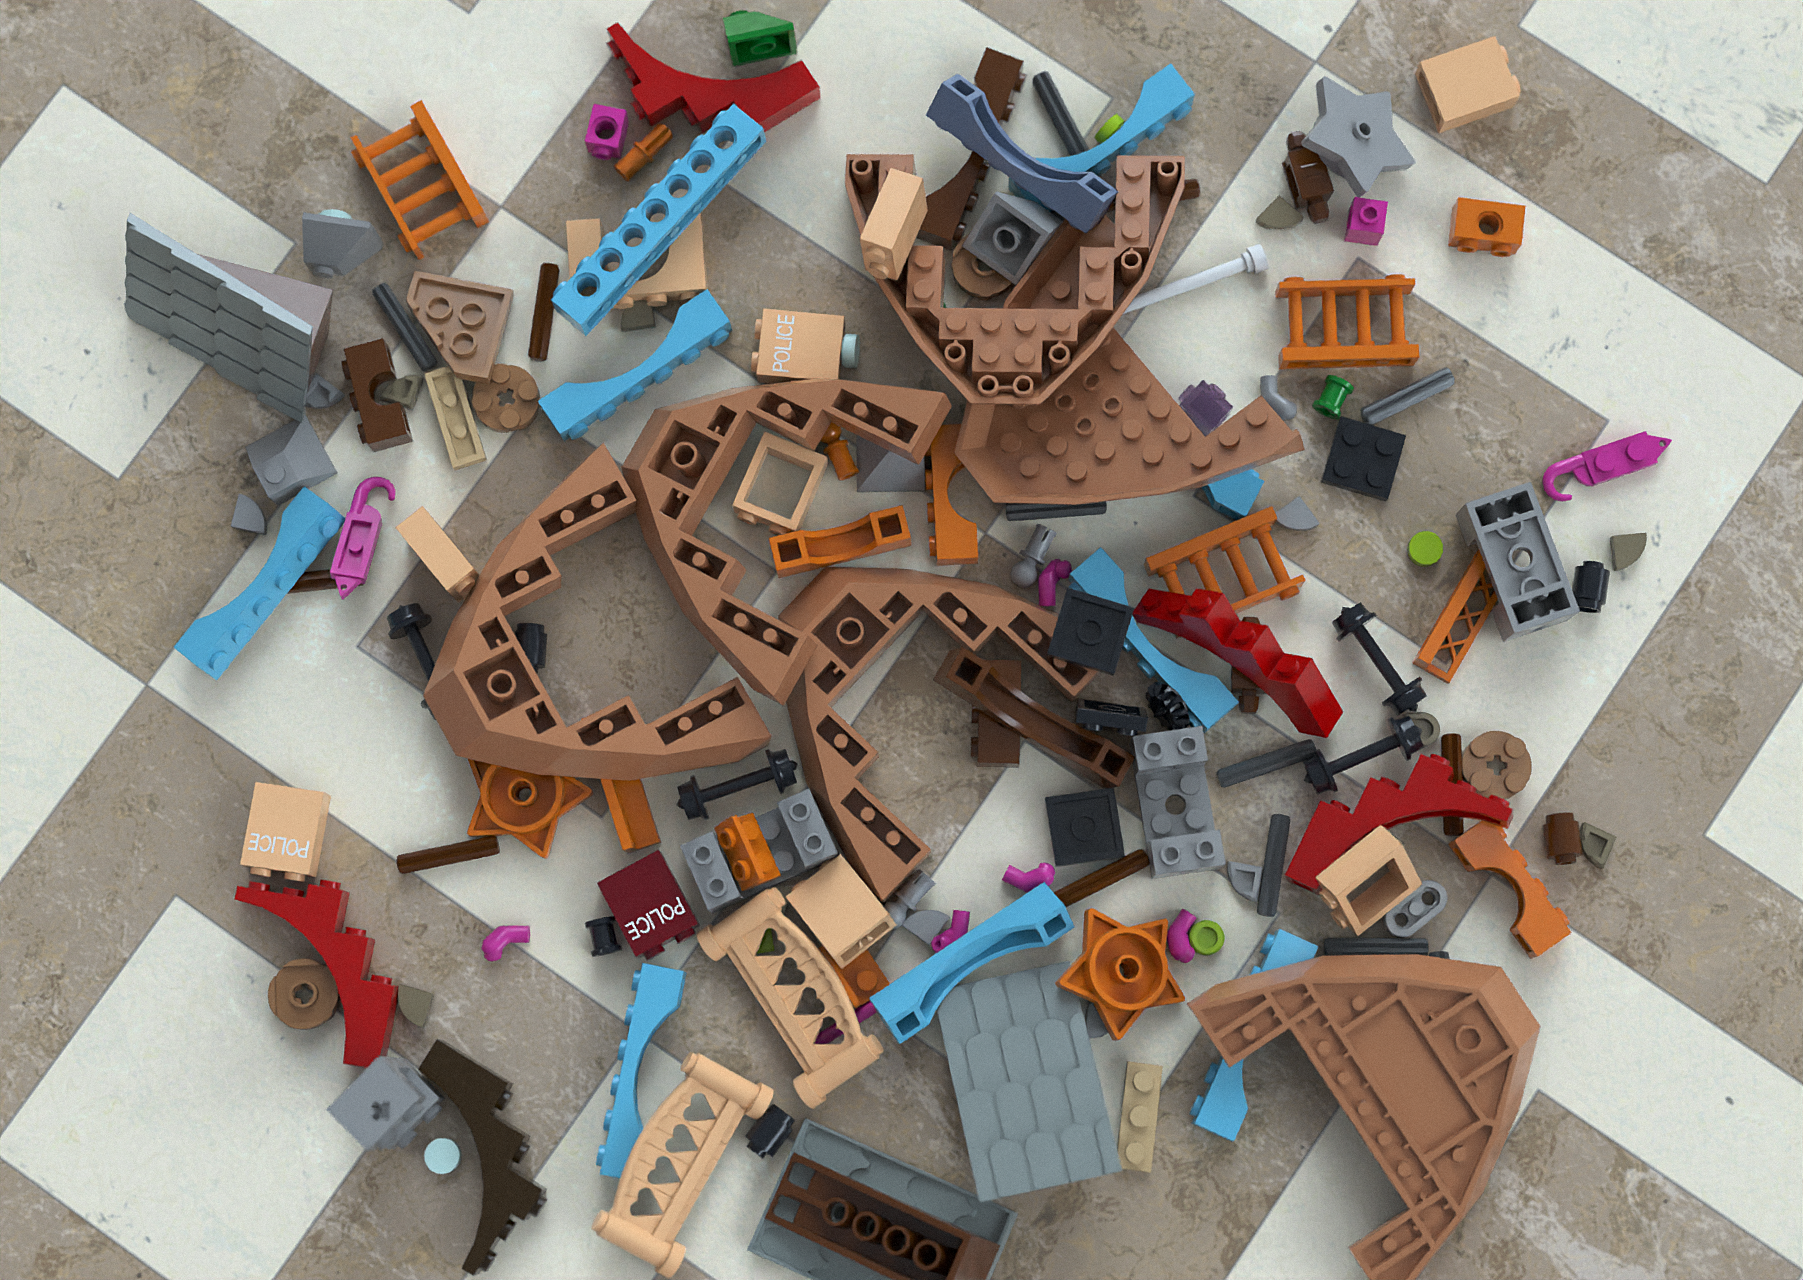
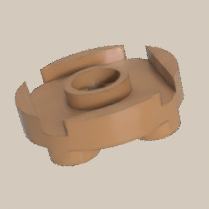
(971, 280)
(510, 417)
(1510, 751)
(291, 1009)

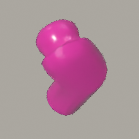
(1048, 579)
(1031, 879)
(958, 928)
(501, 937)
(1177, 937)

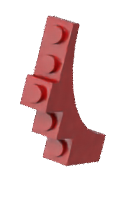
(664, 90)
(1250, 648)
(1425, 795)
(320, 917)

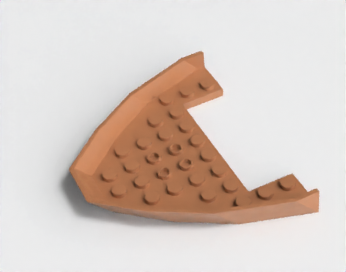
(1110, 422)
(1419, 1060)

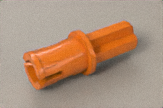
(643, 151)

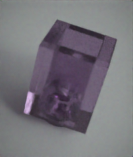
(1205, 406)

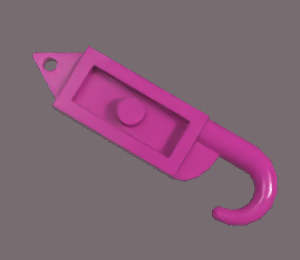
(1606, 462)
(358, 537)

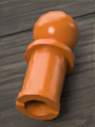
(839, 453)

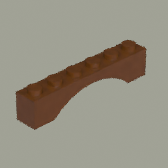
(999, 79)
(995, 696)

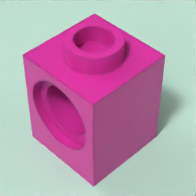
(602, 119)
(1366, 221)

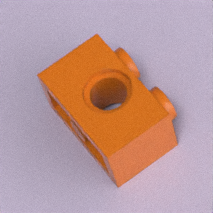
(1504, 218)

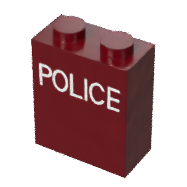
(649, 905)

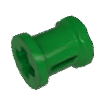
(1333, 397)

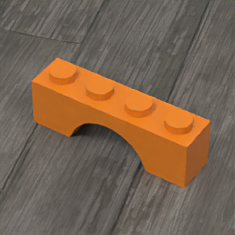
(954, 536)
(866, 537)
(1537, 921)

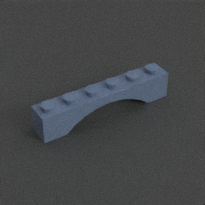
(967, 115)

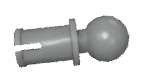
(1024, 572)
(909, 897)

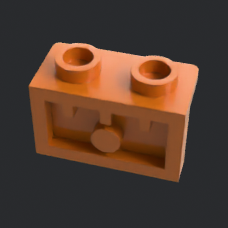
(747, 851)
(860, 977)

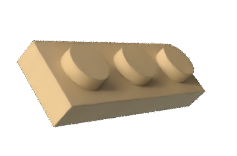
(455, 418)
(1139, 1116)

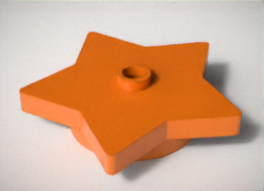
(530, 821)
(1145, 967)

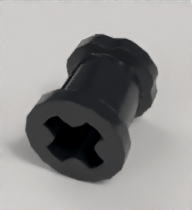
(603, 936)

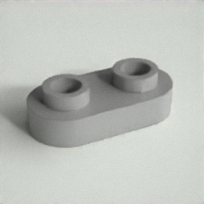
(1415, 911)

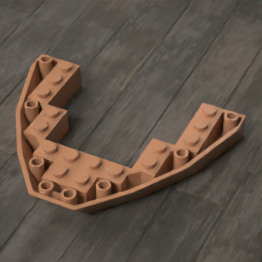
(1026, 352)
(684, 462)
(853, 621)
(495, 702)

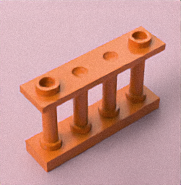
(436, 153)
(1331, 353)
(1227, 539)

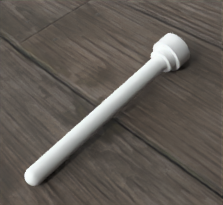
(1252, 260)

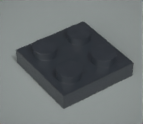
(1363, 458)
(1090, 631)
(1097, 714)
(1084, 827)

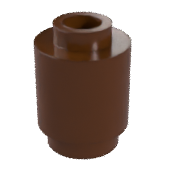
(1562, 838)

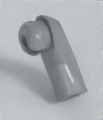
(1282, 406)

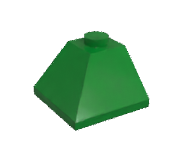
(758, 37)

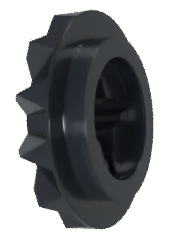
(1167, 706)

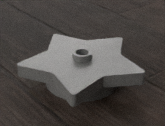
(1356, 135)

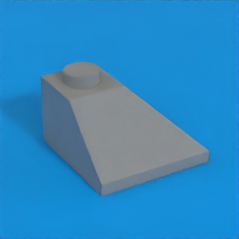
(1011, 234)
(337, 244)
(290, 460)
(886, 471)

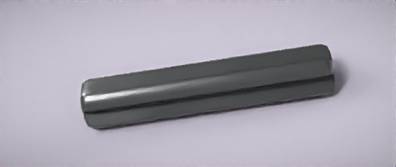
(1059, 113)
(404, 327)
(1407, 396)
(1022, 511)
(1266, 763)
(1273, 865)
(1375, 946)

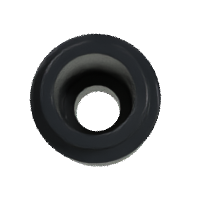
(1590, 586)
(533, 642)
(769, 1132)

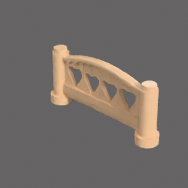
(824, 1064)
(653, 1235)

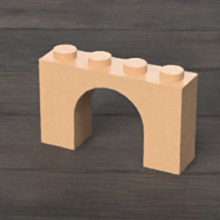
(679, 278)

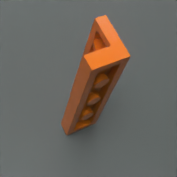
(1450, 615)
(631, 814)

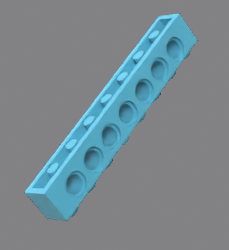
(702, 188)

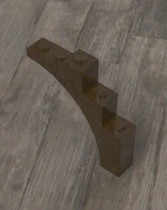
(506, 1191)

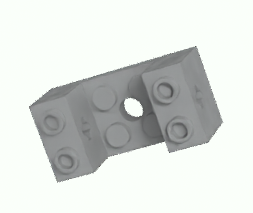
(1529, 595)
(1174, 766)
(796, 841)
(387, 1104)

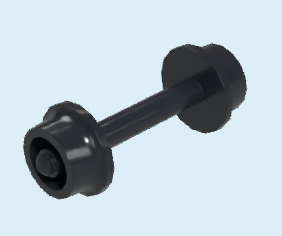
(408, 622)
(1353, 622)
(1404, 736)
(694, 799)

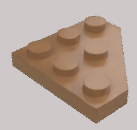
(461, 321)

